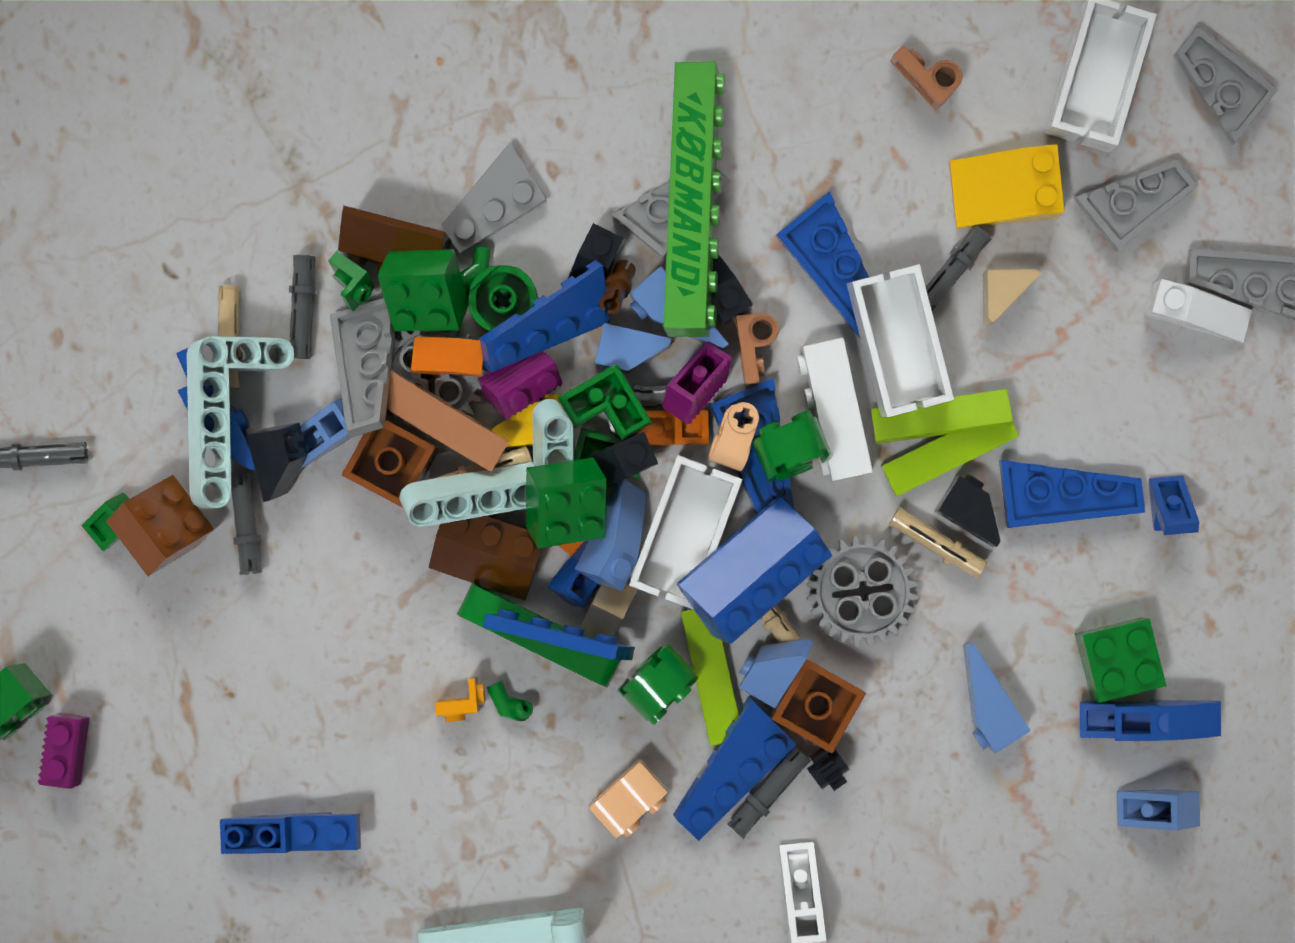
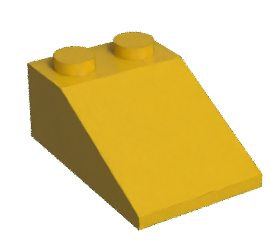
(1007, 187)

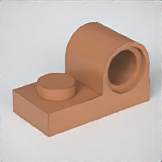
(911, 65)
(751, 364)

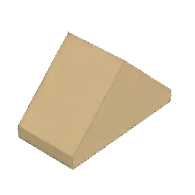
(1002, 288)
(607, 610)

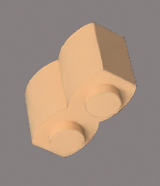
(629, 799)

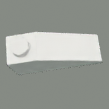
(1197, 310)
(802, 893)

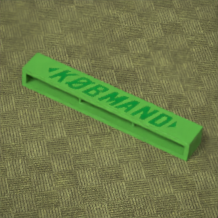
(692, 200)

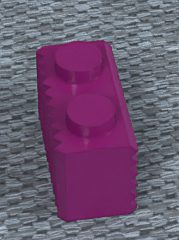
(697, 382)
(520, 384)
(64, 750)

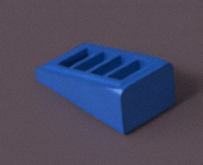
(568, 576)

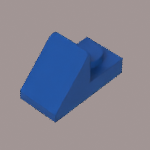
(1172, 506)

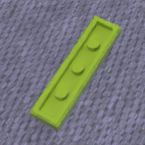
(955, 416)
(942, 456)
(714, 678)

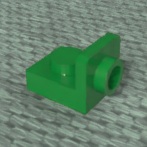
(353, 278)
(98, 527)

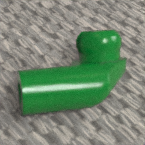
(480, 261)
(508, 706)

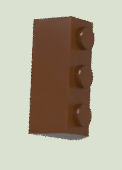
(370, 236)
(487, 554)

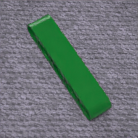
(482, 601)

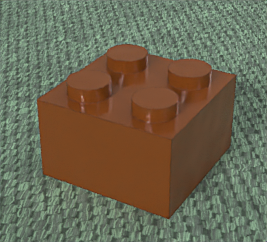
(389, 461)
(160, 525)
(818, 705)

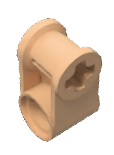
(732, 442)

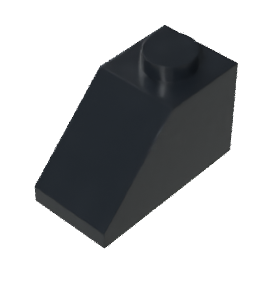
(600, 246)
(730, 296)
(277, 458)
(626, 459)
(970, 509)

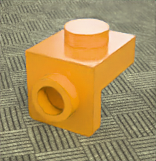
(457, 708)

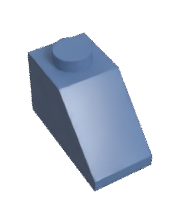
(628, 348)
(774, 669)
(1158, 809)

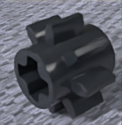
(828, 769)

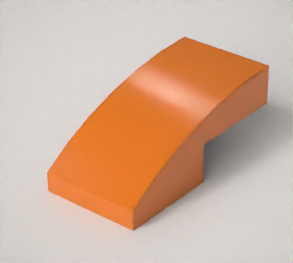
(447, 356)
(670, 430)

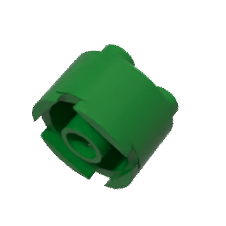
(496, 281)
(791, 447)
(658, 683)

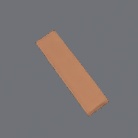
(444, 422)

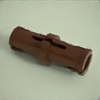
(617, 286)

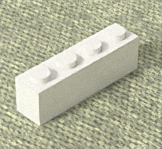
(836, 408)

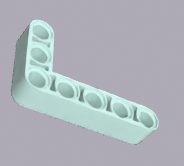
(218, 406)
(501, 483)
(542, 927)

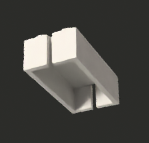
(1100, 74)
(900, 341)
(684, 527)

